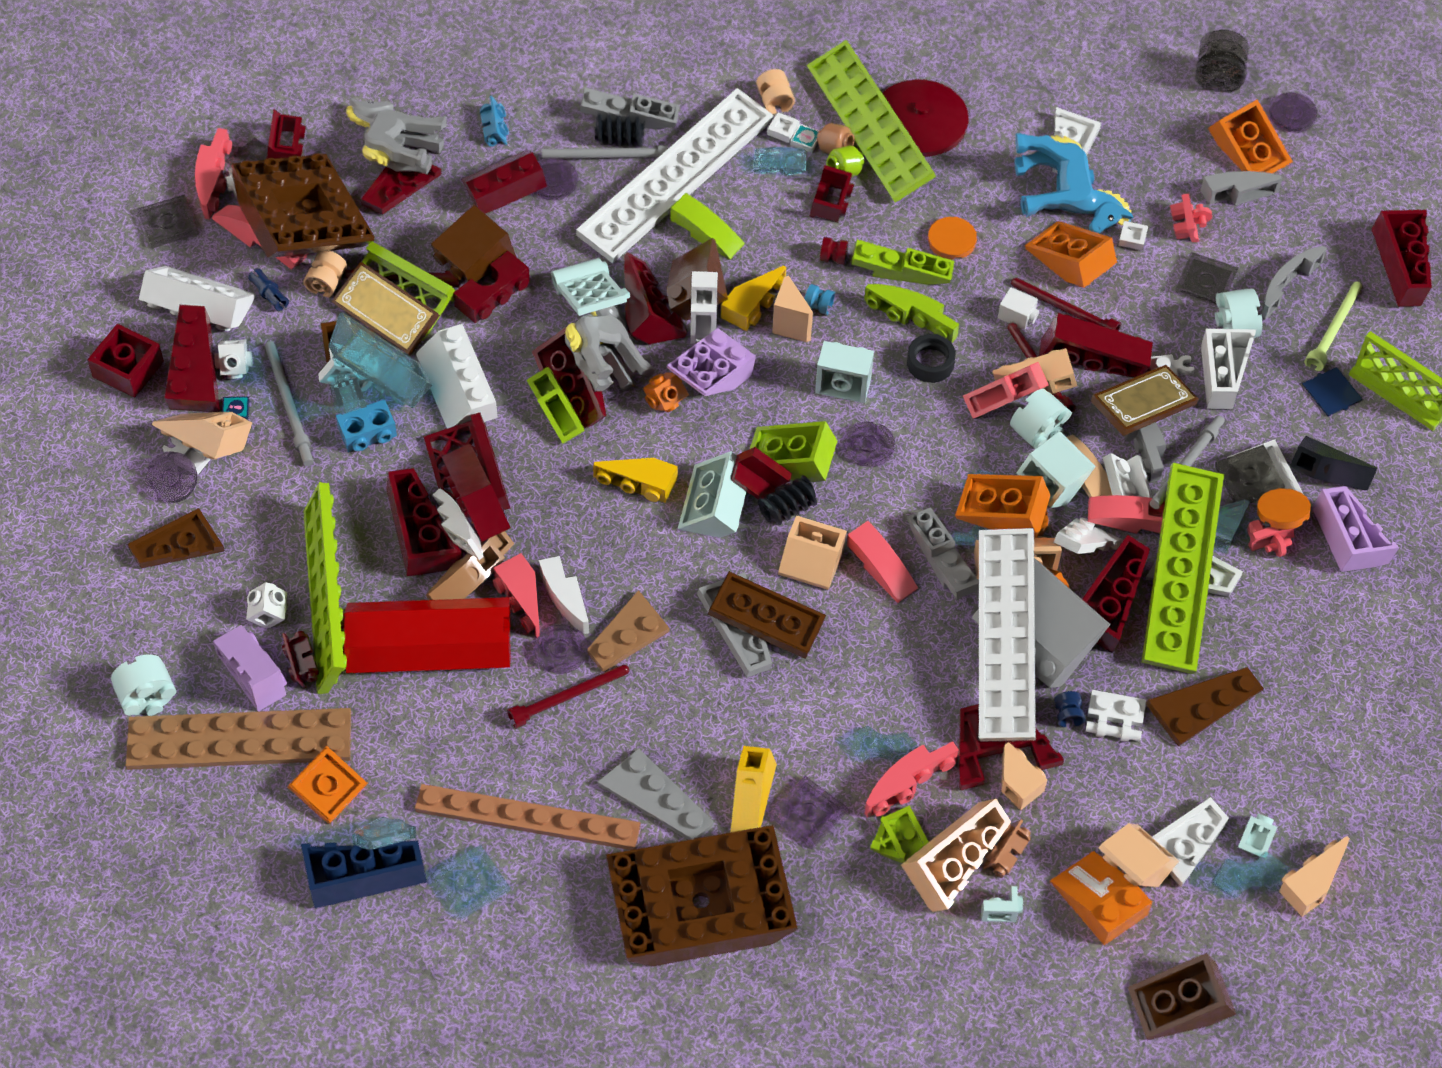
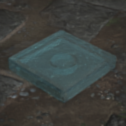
(471, 881)

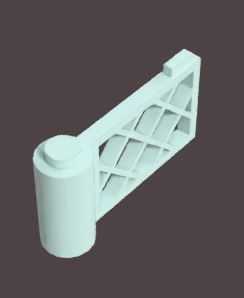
(588, 286)

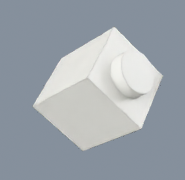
(1018, 308)

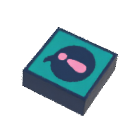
(237, 405)

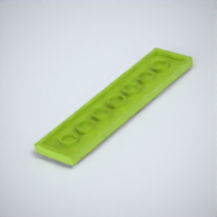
(1183, 568)

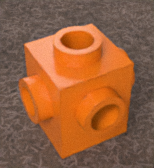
(665, 392)

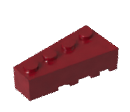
(1097, 346)
(474, 492)
(417, 522)
(1116, 588)

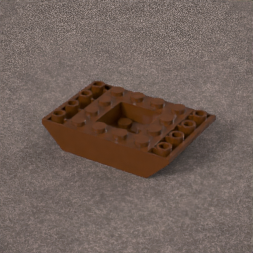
(299, 206)
(733, 870)

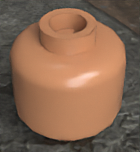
(833, 137)

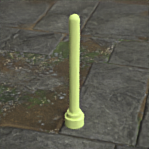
(1318, 356)

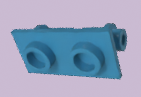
(493, 115)

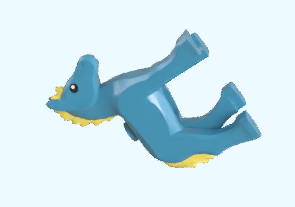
(1073, 182)

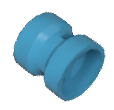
(819, 298)

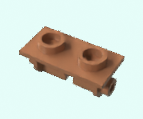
(1012, 839)

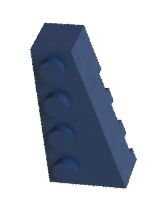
(355, 872)

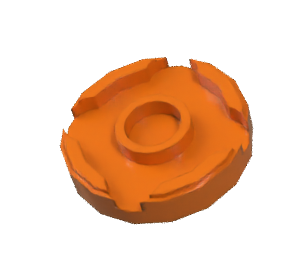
(952, 237)
(1283, 508)

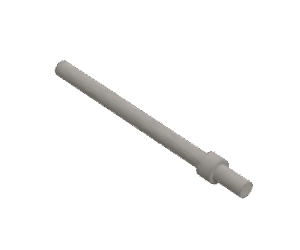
(605, 152)
(1207, 436)
(300, 439)

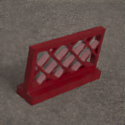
(482, 448)

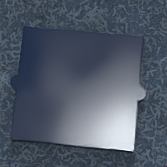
(1332, 391)

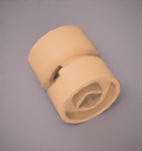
(775, 91)
(325, 273)

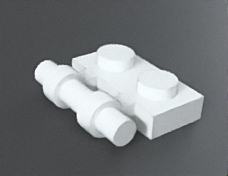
(1117, 709)

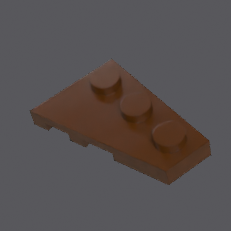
(176, 541)

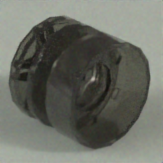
(1222, 61)

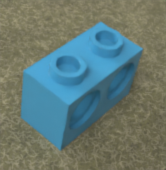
(365, 423)

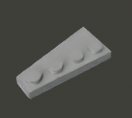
(747, 649)
(656, 795)

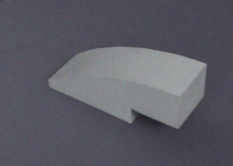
(1239, 186)

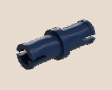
(268, 289)

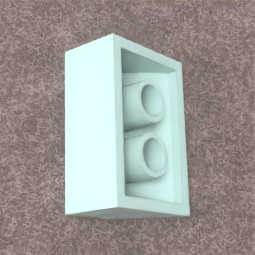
(713, 499)

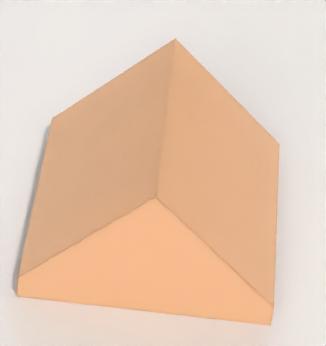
(791, 313)

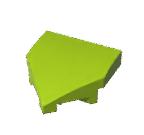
(899, 836)

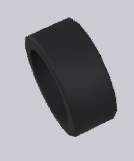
(927, 373)

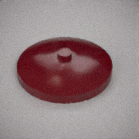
(930, 114)

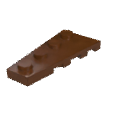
(1198, 706)

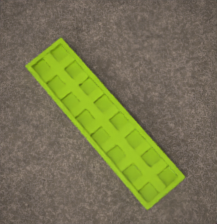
(871, 121)
(323, 588)

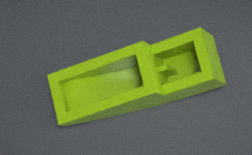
(705, 225)
(555, 405)

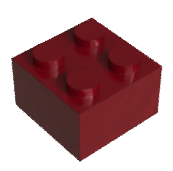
(125, 360)

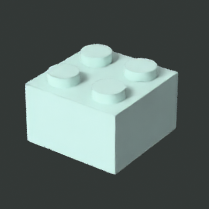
(844, 371)

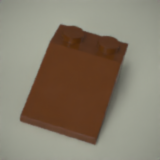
(700, 259)
(1182, 998)

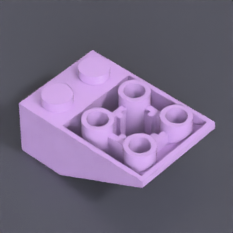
(714, 364)

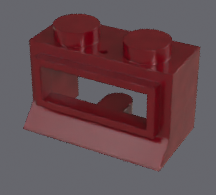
(285, 123)
(837, 179)

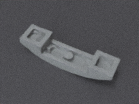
(1304, 262)

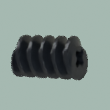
(620, 130)
(787, 500)

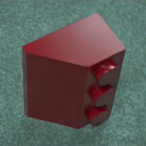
(505, 181)

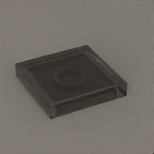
(168, 221)
(1205, 278)
(1249, 474)

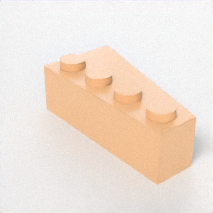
(950, 858)

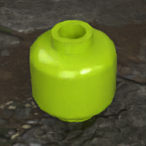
(846, 159)

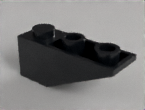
(1332, 465)

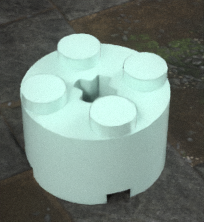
(1239, 310)
(1040, 418)
(143, 685)

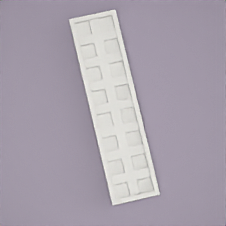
(1006, 635)

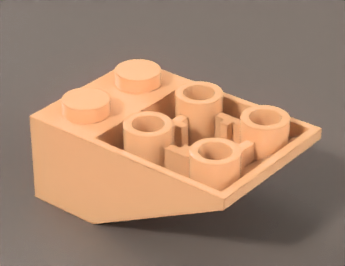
(211, 433)

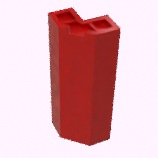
(427, 635)

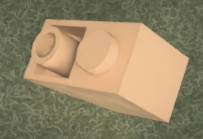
(1020, 778)

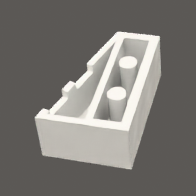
(1224, 363)

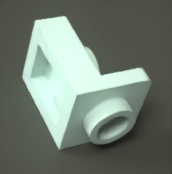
(1258, 835)
(1000, 910)

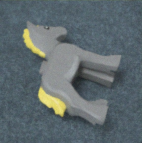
(390, 130)
(605, 335)

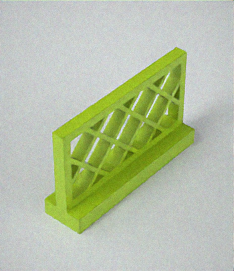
(411, 273)
(1390, 384)

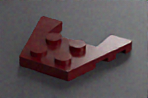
(973, 749)

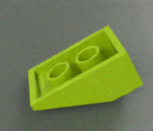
(798, 448)

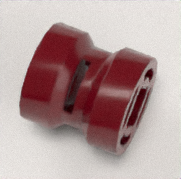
(834, 250)

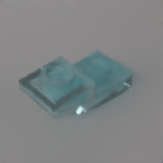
(781, 159)

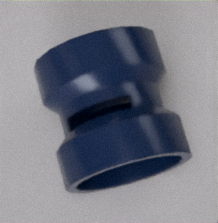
(1069, 708)

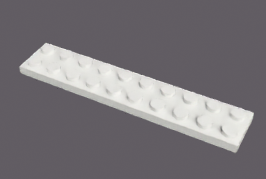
(672, 174)

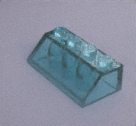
(378, 362)

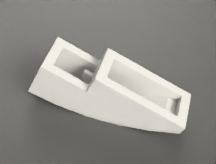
(703, 305)
(564, 593)

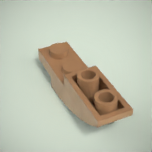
(470, 572)

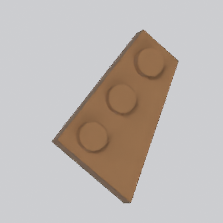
(627, 633)

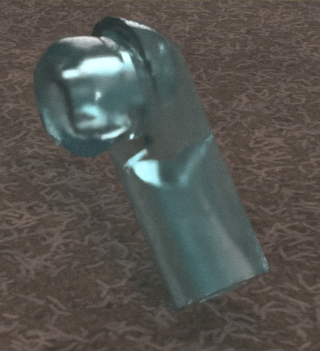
(968, 538)

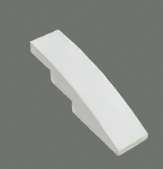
(458, 525)

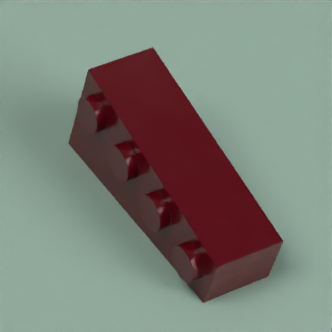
(1404, 253)
(192, 364)

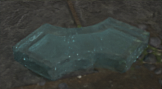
(870, 744)
(1237, 877)

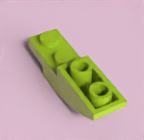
(909, 266)
(905, 304)

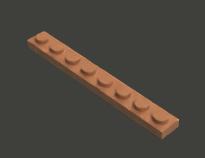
(528, 817)

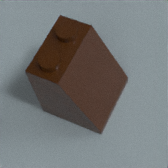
(471, 245)

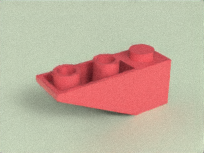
(518, 582)

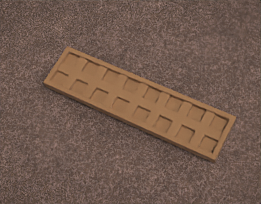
(237, 738)

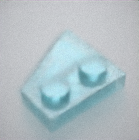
(383, 832)

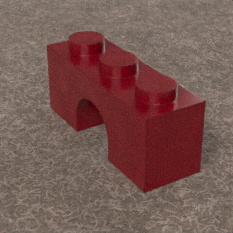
(479, 300)

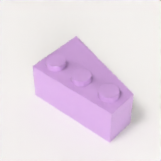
(1350, 532)
(251, 667)

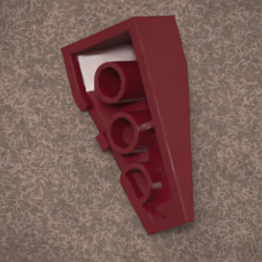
(646, 308)
(575, 384)

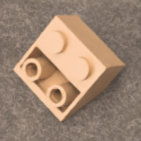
(812, 552)
(1139, 856)

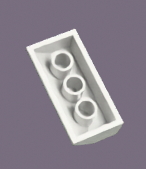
(171, 287)
(456, 377)

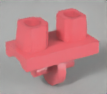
(1188, 228)
(1270, 538)

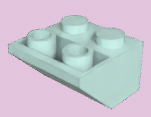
(1061, 466)

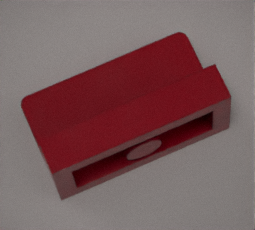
(758, 473)

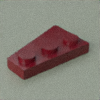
(394, 187)

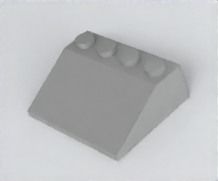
(1063, 628)

